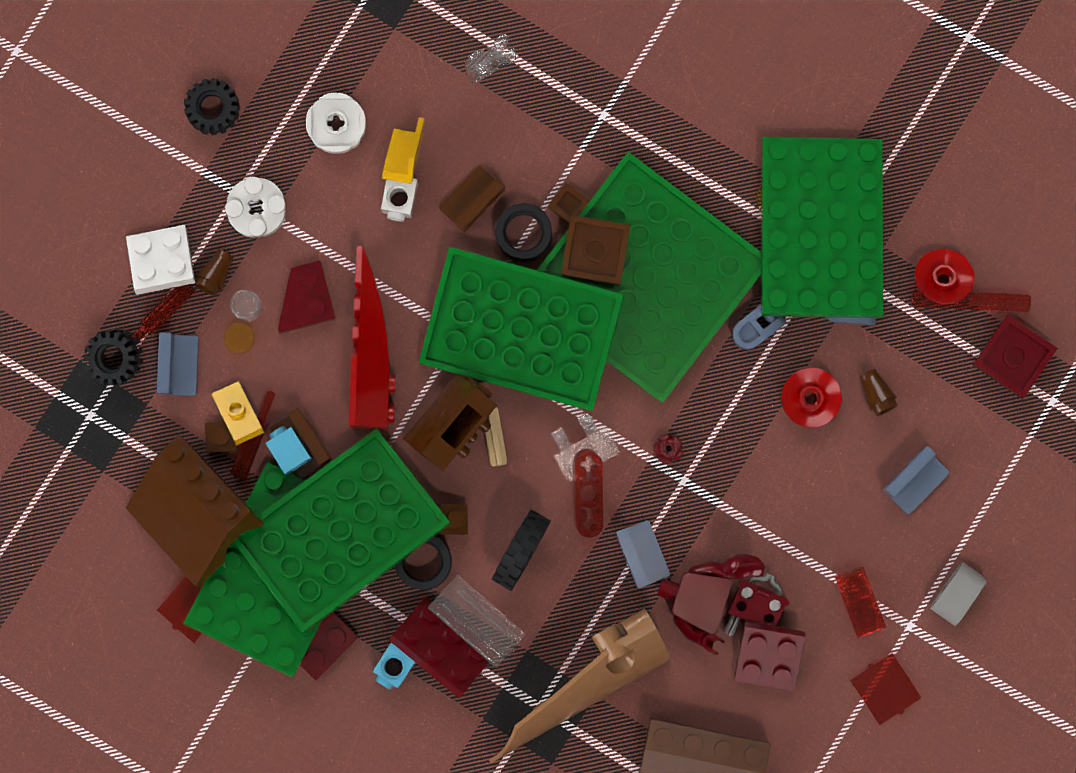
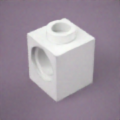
(394, 212)

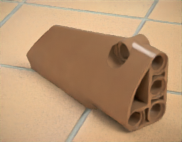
(626, 654)

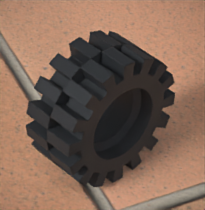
(198, 94)
(97, 362)

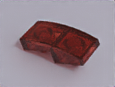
(860, 602)

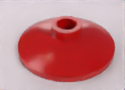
(949, 266)
(827, 396)

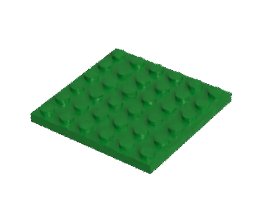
(677, 276)

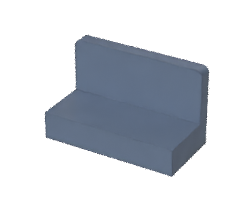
(177, 365)
(916, 480)
(642, 554)

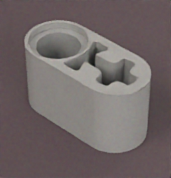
(958, 593)

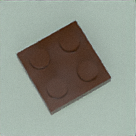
(595, 250)

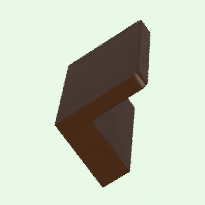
(472, 198)
(298, 421)

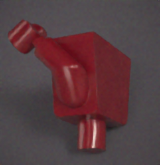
(703, 595)

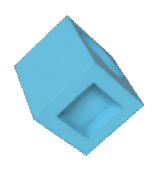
(288, 449)
(384, 677)

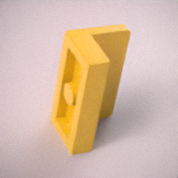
(403, 154)

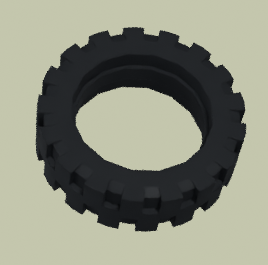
(521, 550)

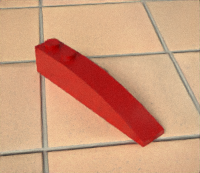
(370, 365)

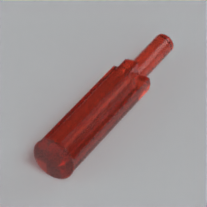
(163, 310)
(250, 447)

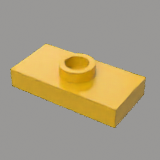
(237, 413)

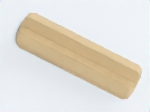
(495, 440)

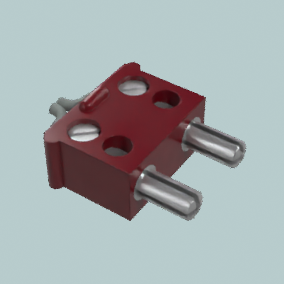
(758, 603)

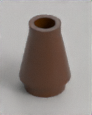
(214, 273)
(878, 394)

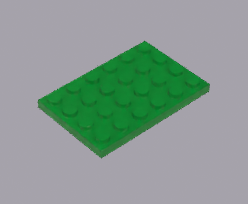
(821, 227)
(521, 328)
(340, 531)
(238, 605)

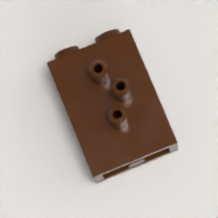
(452, 422)

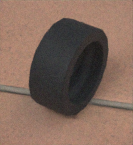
(519, 210)
(437, 579)

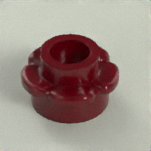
(665, 456)

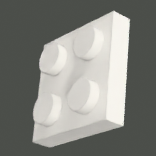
(160, 259)

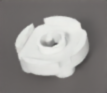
(348, 135)
(257, 224)

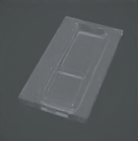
(476, 621)

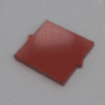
(178, 605)
(885, 689)

